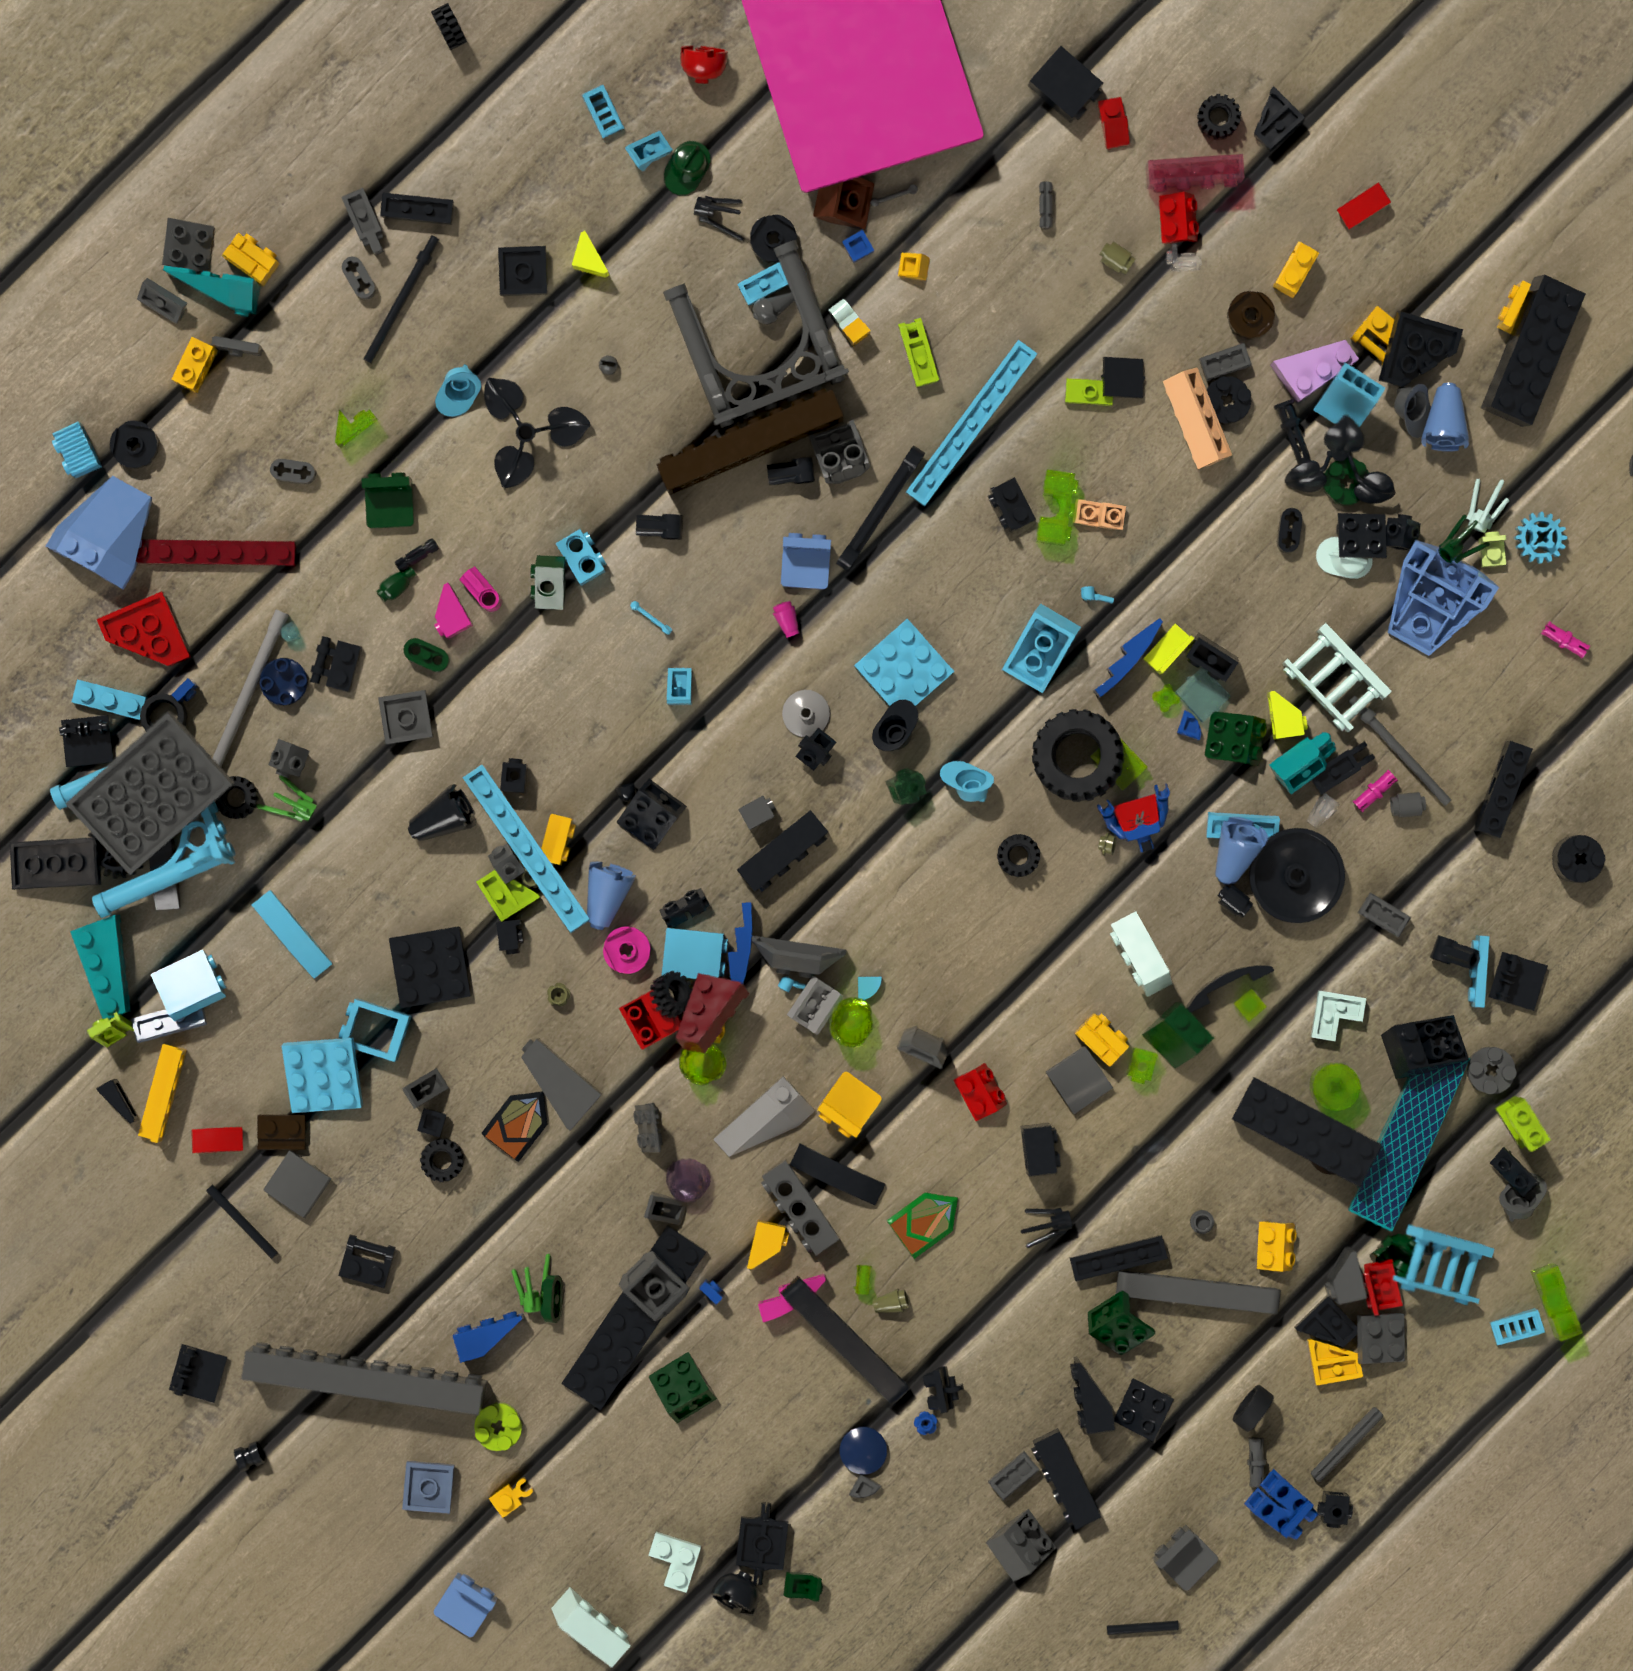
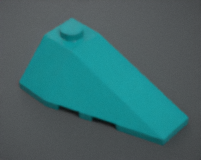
(231, 290)

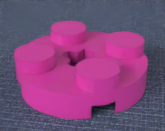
(623, 963)

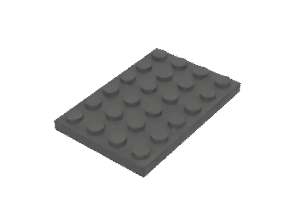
(149, 792)

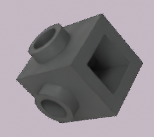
(288, 759)

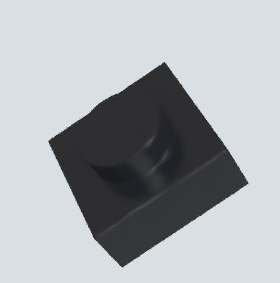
(432, 1122)

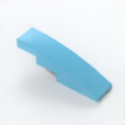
(292, 934)

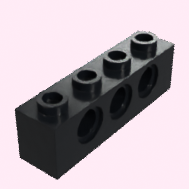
(1503, 789)

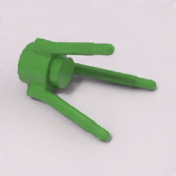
(303, 808)
(531, 1298)

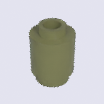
(1117, 257)

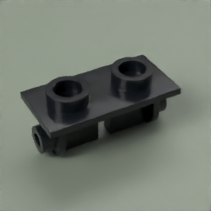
(674, 911)
(1514, 1172)

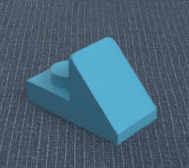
(648, 150)

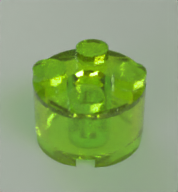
(1348, 1085)

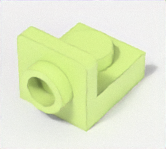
(1495, 553)

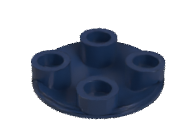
(283, 681)
(863, 1450)

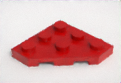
(147, 630)

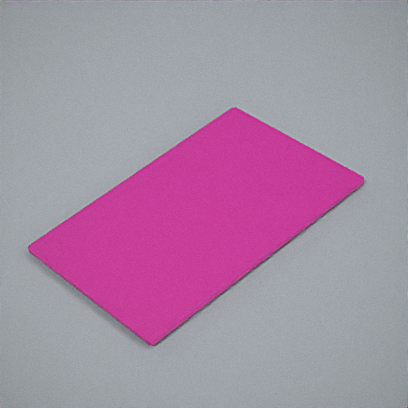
(861, 83)

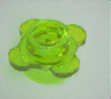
(1172, 697)

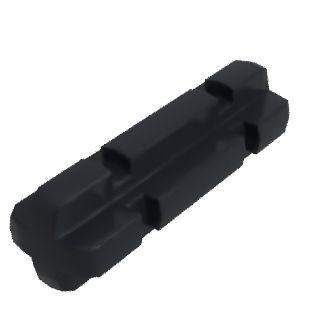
(416, 555)

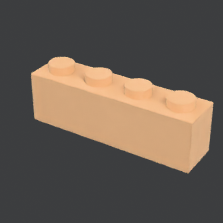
(1197, 418)

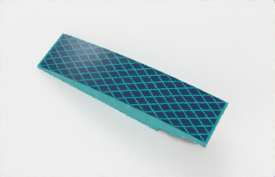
(1406, 1144)

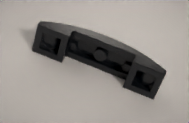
(1200, 998)
(837, 1174)

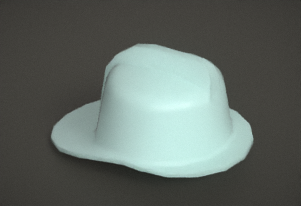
(1328, 559)

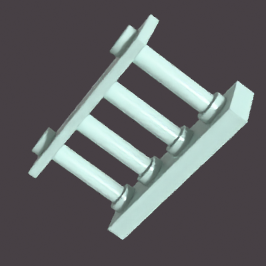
(1359, 672)

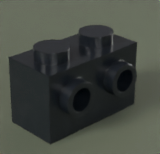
(1212, 657)

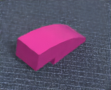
(778, 1306)

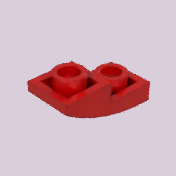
(1364, 205)
(217, 1140)

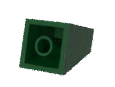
(1178, 1035)

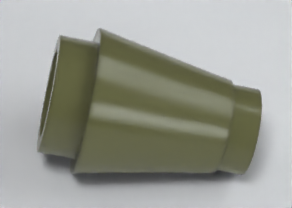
(891, 1302)

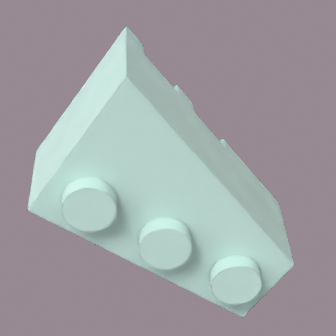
(1141, 954)
(590, 1627)

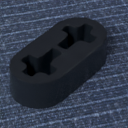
(1295, 531)

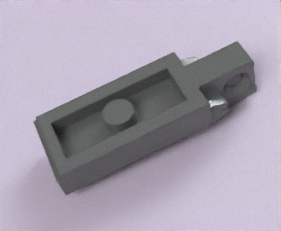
(364, 219)

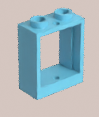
(398, 1036)

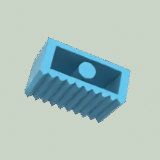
(76, 450)

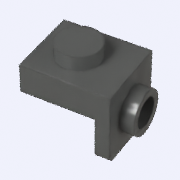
(505, 863)

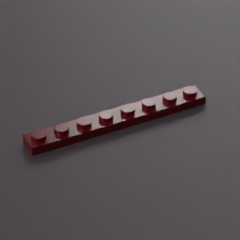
(217, 552)

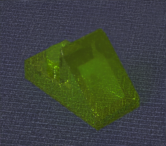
(348, 431)

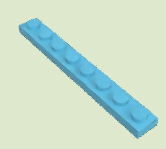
(971, 423)
(526, 848)

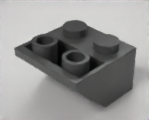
(1021, 1545)

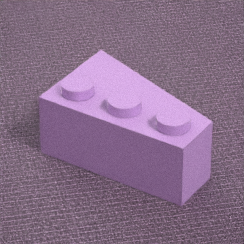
(1312, 369)

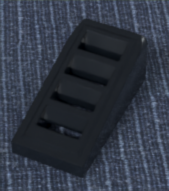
(118, 1099)

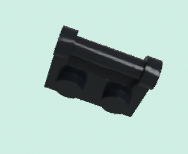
(363, 1268)

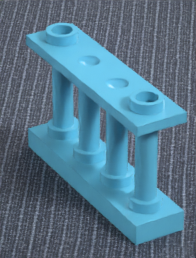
(1440, 1243)

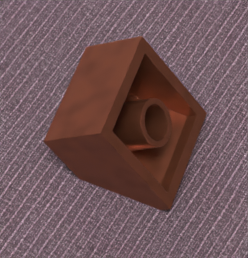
(845, 203)

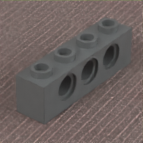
(812, 1242)

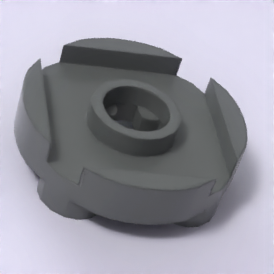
(1504, 1073)

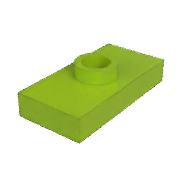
(1086, 392)

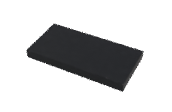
(55, 863)

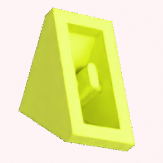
(587, 258)

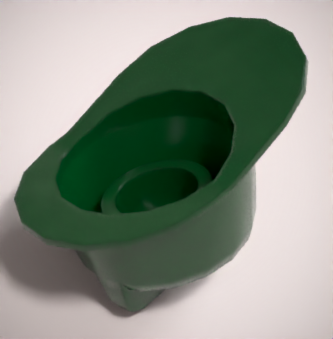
(686, 167)

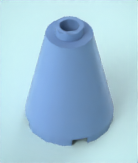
(1446, 421)
(1238, 848)
(606, 892)

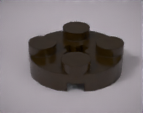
(1253, 301)

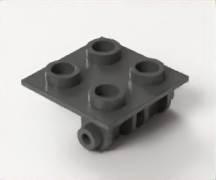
(187, 245)
(648, 1138)

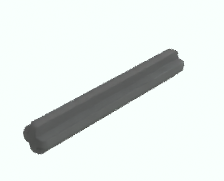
(1347, 1444)

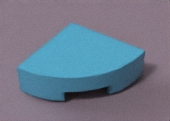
(868, 986)

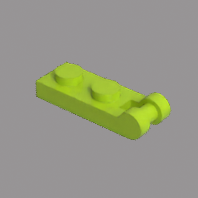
(918, 353)

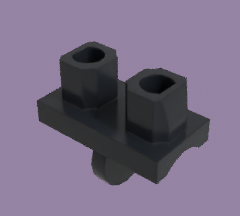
(946, 1389)

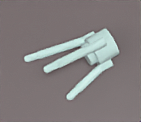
(1483, 516)

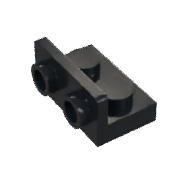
(1011, 504)

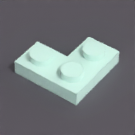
(1331, 1008)
(681, 1556)

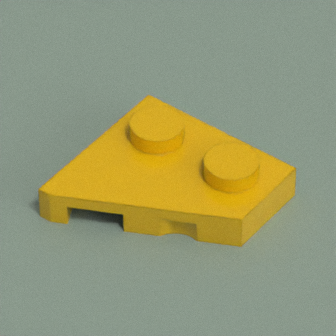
(1333, 1363)

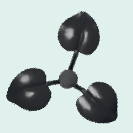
(1342, 441)
(510, 463)

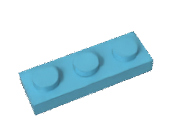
(108, 699)
(1215, 820)
(1477, 992)

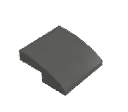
(1079, 1079)
(297, 1184)

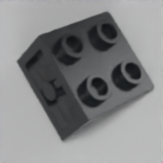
(651, 814)

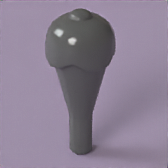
(767, 309)

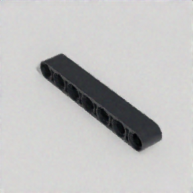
(845, 1340)

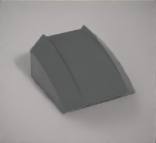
(923, 1046)
(653, 1286)

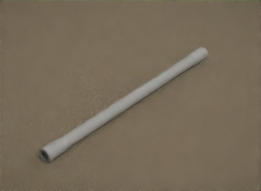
(274, 630)

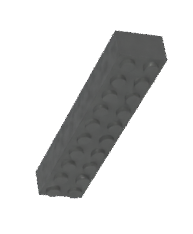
(364, 1379)

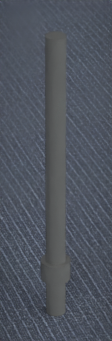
(1368, 716)

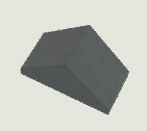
(425, 1088)
(665, 1209)

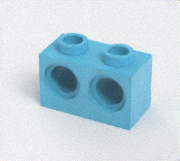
(576, 559)

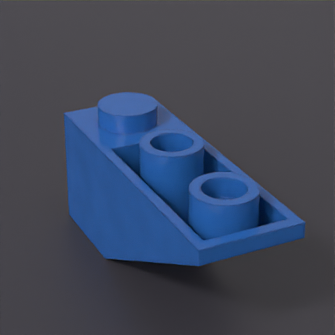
(477, 1341)

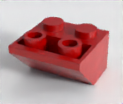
(646, 1022)

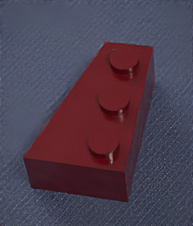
(708, 1010)

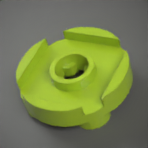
(510, 1420)

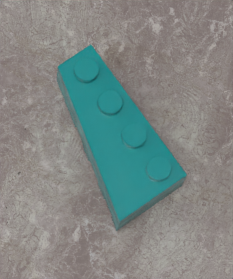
(104, 964)

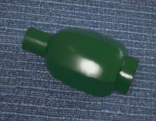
(395, 585)

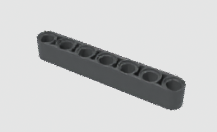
(1199, 1292)

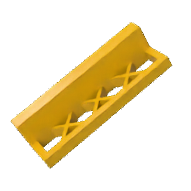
(162, 1092)

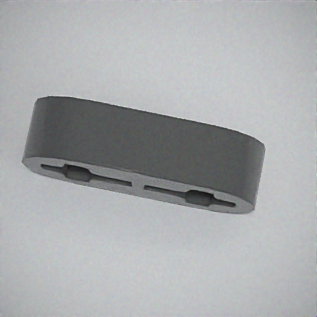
(363, 274)
(292, 477)

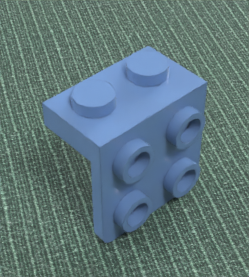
(805, 561)
(465, 1604)

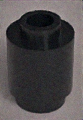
(1234, 900)

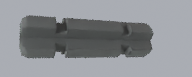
(1045, 205)

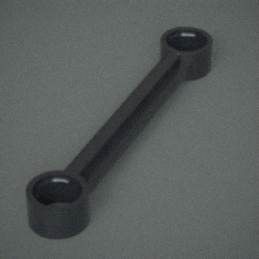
(880, 508)

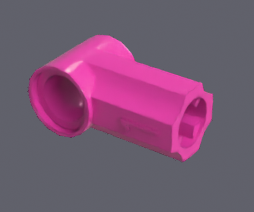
(480, 588)

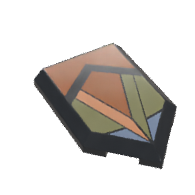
(518, 1124)

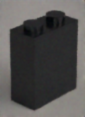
(1066, 85)

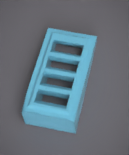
(594, 92)
(1534, 1313)

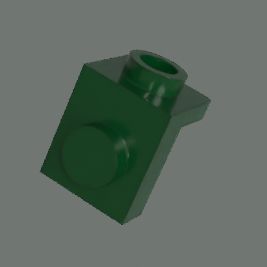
(803, 1586)

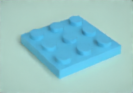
(904, 666)
(322, 1075)

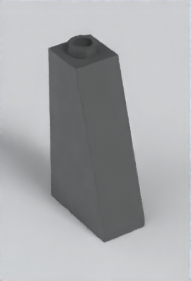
(563, 1086)

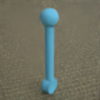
(665, 628)

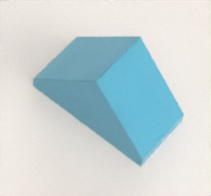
(679, 686)

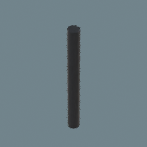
(242, 1221)

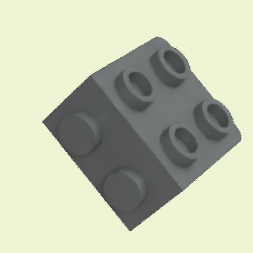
(1185, 1557)

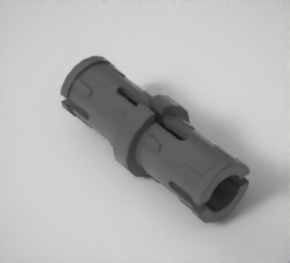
(1256, 1461)

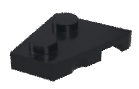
(1277, 120)
(1328, 1323)

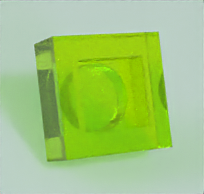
(1249, 1005)

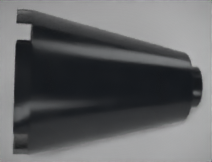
(443, 815)

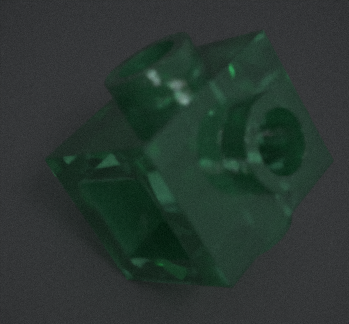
(906, 786)

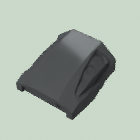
(840, 453)

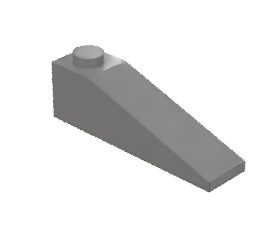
(769, 1116)

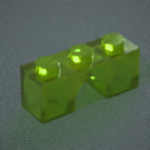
(1061, 487)
(1555, 1303)

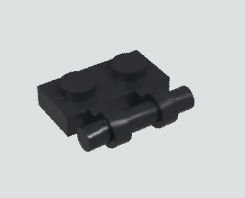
(342, 667)

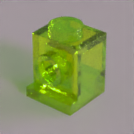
(1140, 1055)

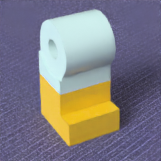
(849, 322)

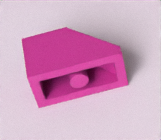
(450, 614)

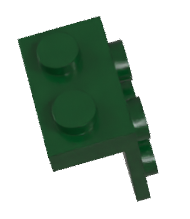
(388, 500)
(1235, 738)

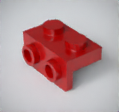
(1178, 217)
(980, 1092)
(1382, 1289)

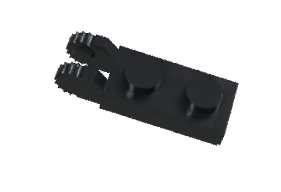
(1341, 768)

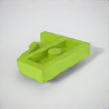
(503, 897)

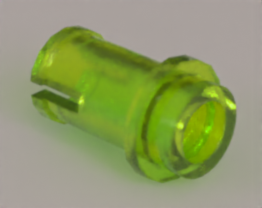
(863, 1279)

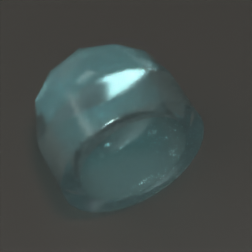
(290, 632)

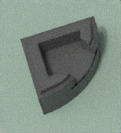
(864, 1487)

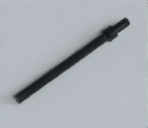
(423, 258)

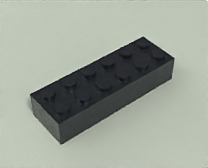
(1533, 350)
(1307, 1132)

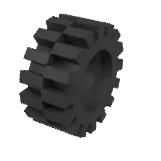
(449, 26)
(1214, 130)
(250, 799)
(1031, 848)
(663, 998)
(452, 1149)

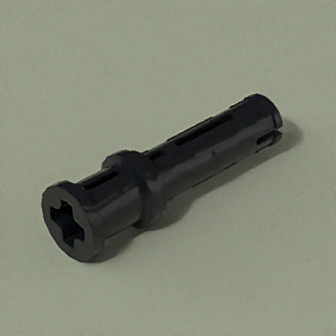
(1287, 425)

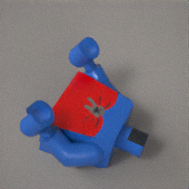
(1138, 818)

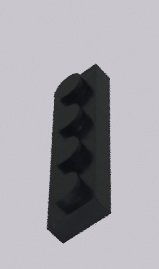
(1118, 1258)

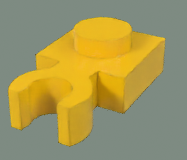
(508, 1499)

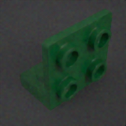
(1116, 1326)
(682, 1388)

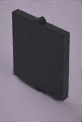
(1122, 377)

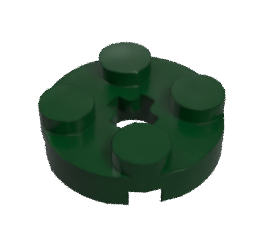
(1336, 490)

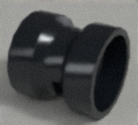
(248, 1456)

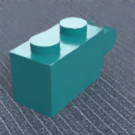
(1303, 762)

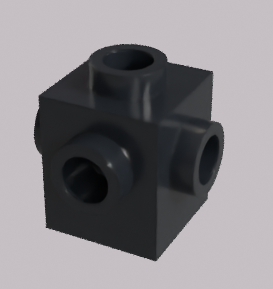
(1402, 532)
(812, 752)
(1331, 1501)

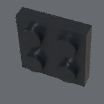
(522, 271)

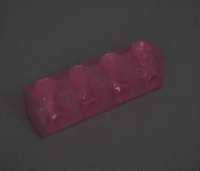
(1195, 171)

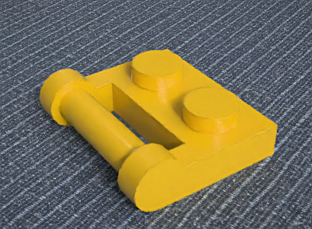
(1380, 326)

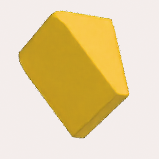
(914, 266)

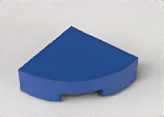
(1189, 726)

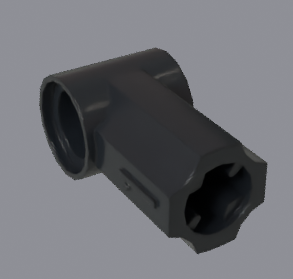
(797, 472)
(665, 526)
(1450, 951)

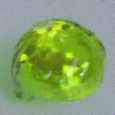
(851, 1022)
(702, 1067)

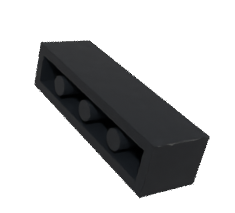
(783, 850)
(1064, 1474)

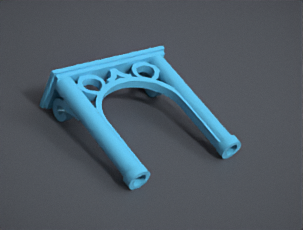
(210, 854)

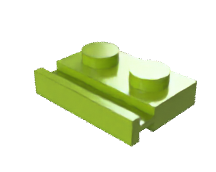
(110, 1031)

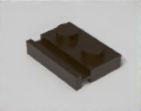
(281, 1132)

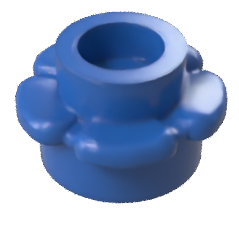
(919, 1423)

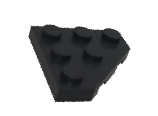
(1416, 348)

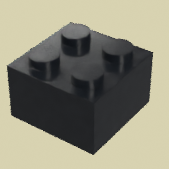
(1039, 1150)

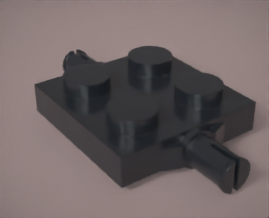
(762, 1543)

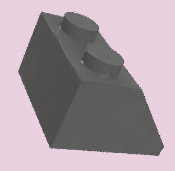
(1345, 1279)

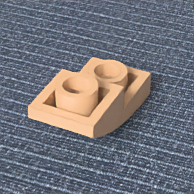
(1099, 514)

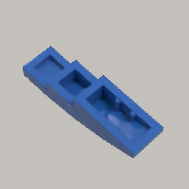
(1133, 651)
(739, 959)

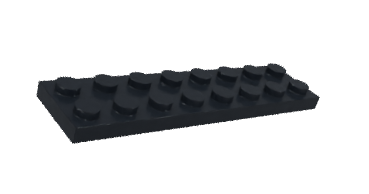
(626, 1328)

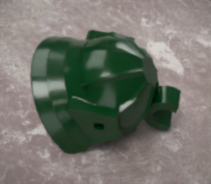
(1400, 1249)

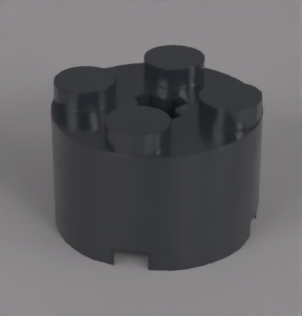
(1564, 859)

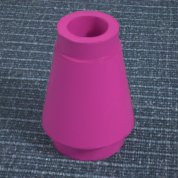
(786, 618)

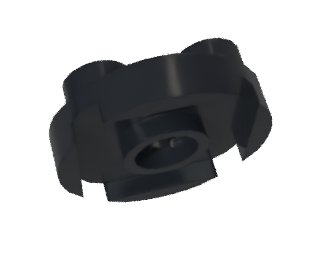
(771, 225)
(1240, 395)
(126, 433)

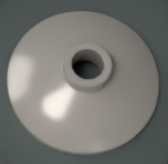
(805, 700)

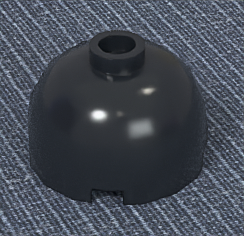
(737, 1592)

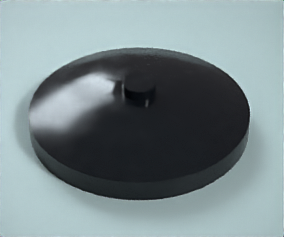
(1297, 875)

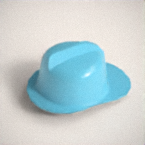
(457, 391)
(968, 780)

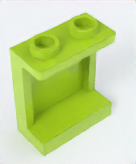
(1522, 1123)

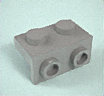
(815, 1005)

